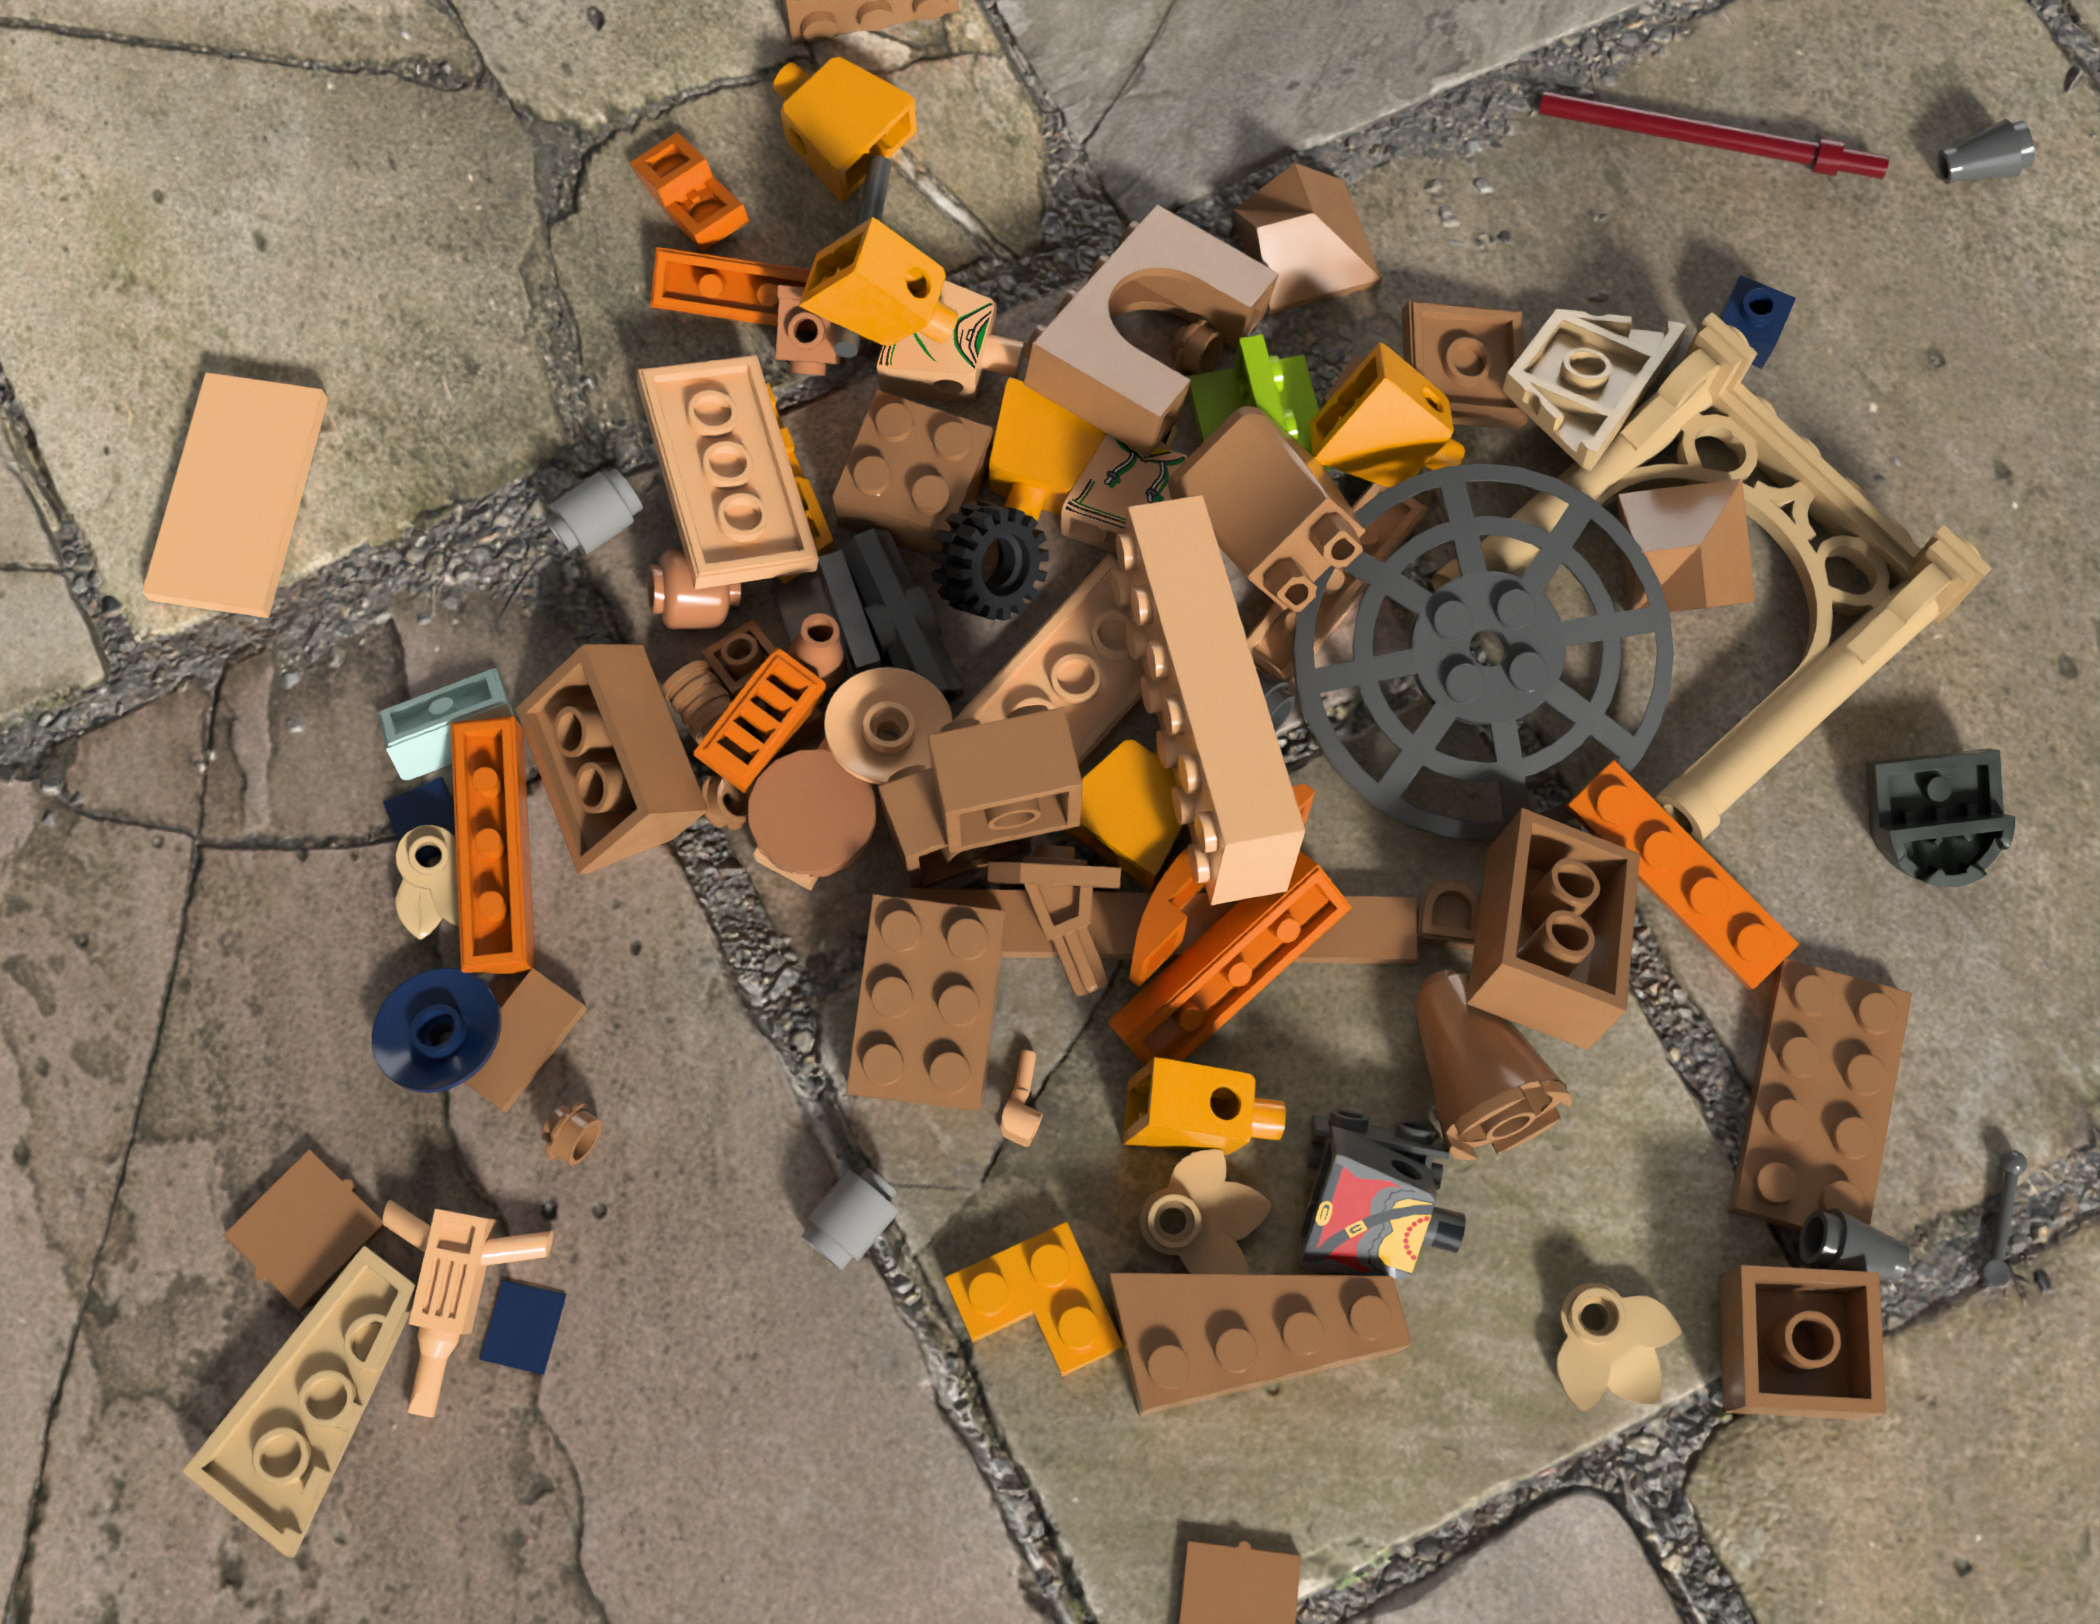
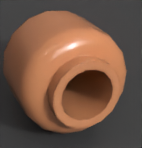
(677, 601)

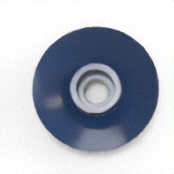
(420, 1013)

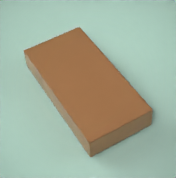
(532, 1029)

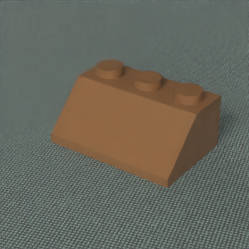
(610, 756)

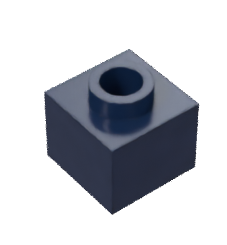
(1758, 314)

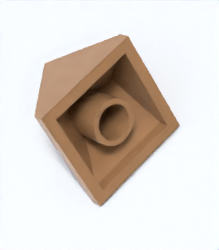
(1308, 235)
(1693, 543)

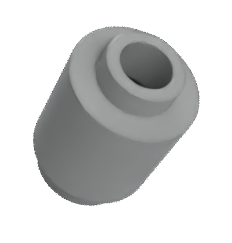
(594, 512)
(851, 1217)

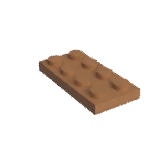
(1820, 1097)

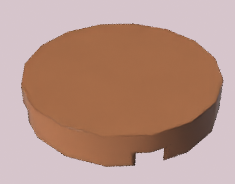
(811, 814)

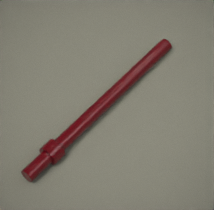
(1824, 156)

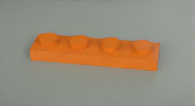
(1683, 876)

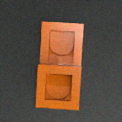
(689, 192)

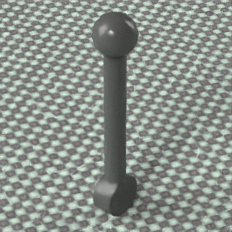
(1996, 1271)

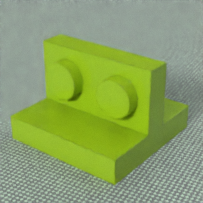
(1260, 381)

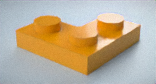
(1041, 1279)

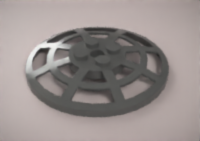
(1442, 658)

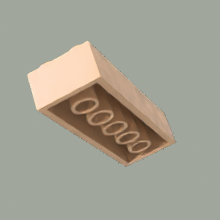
(1207, 702)

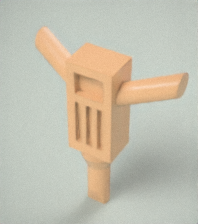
(451, 1283)

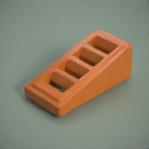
(792, 678)

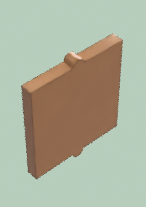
(304, 1230)
(1238, 1585)

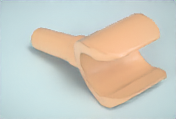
(1019, 1120)

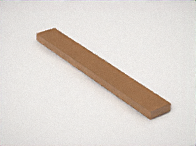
(1369, 933)

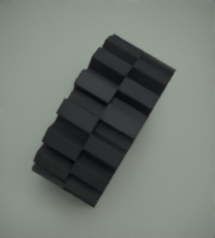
(963, 557)

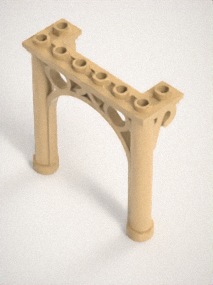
(1905, 582)

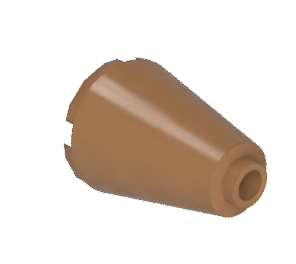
(1482, 1072)

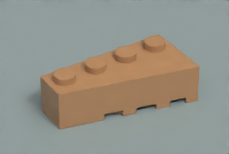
(1238, 1332)

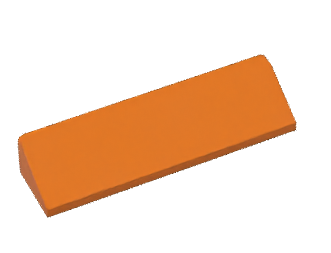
(723, 286)
(492, 847)
(1229, 966)

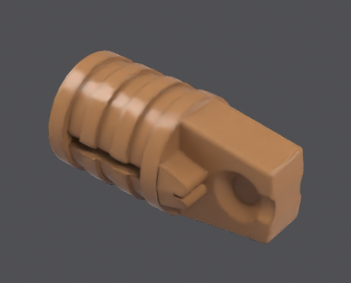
(700, 702)

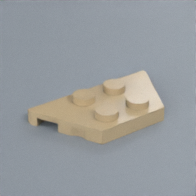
(1588, 377)

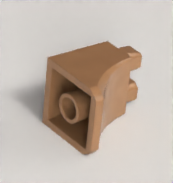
(1270, 506)

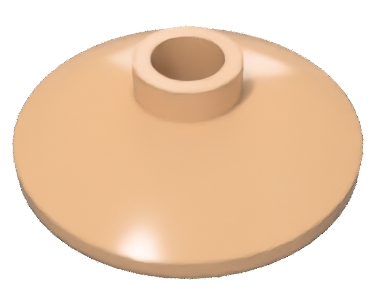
(880, 702)

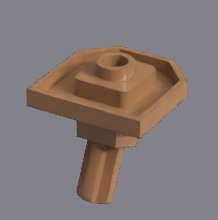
(1063, 903)

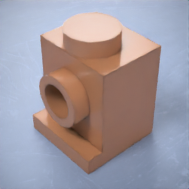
(803, 357)

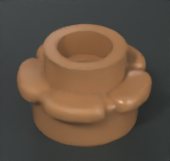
(1197, 348)
(719, 813)
(571, 1133)

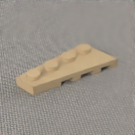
(298, 1416)

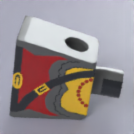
(1372, 1212)

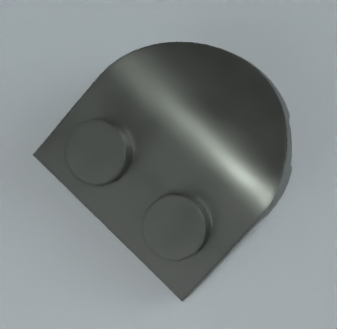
(1939, 814)

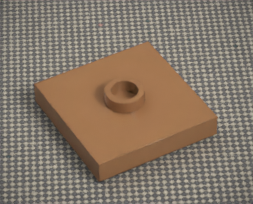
(1466, 358)

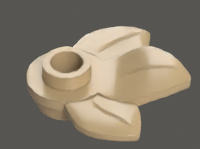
(425, 892)
(1213, 1214)
(1619, 1353)

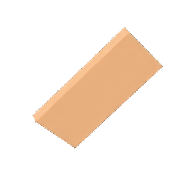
(726, 471)
(236, 495)
(1075, 664)

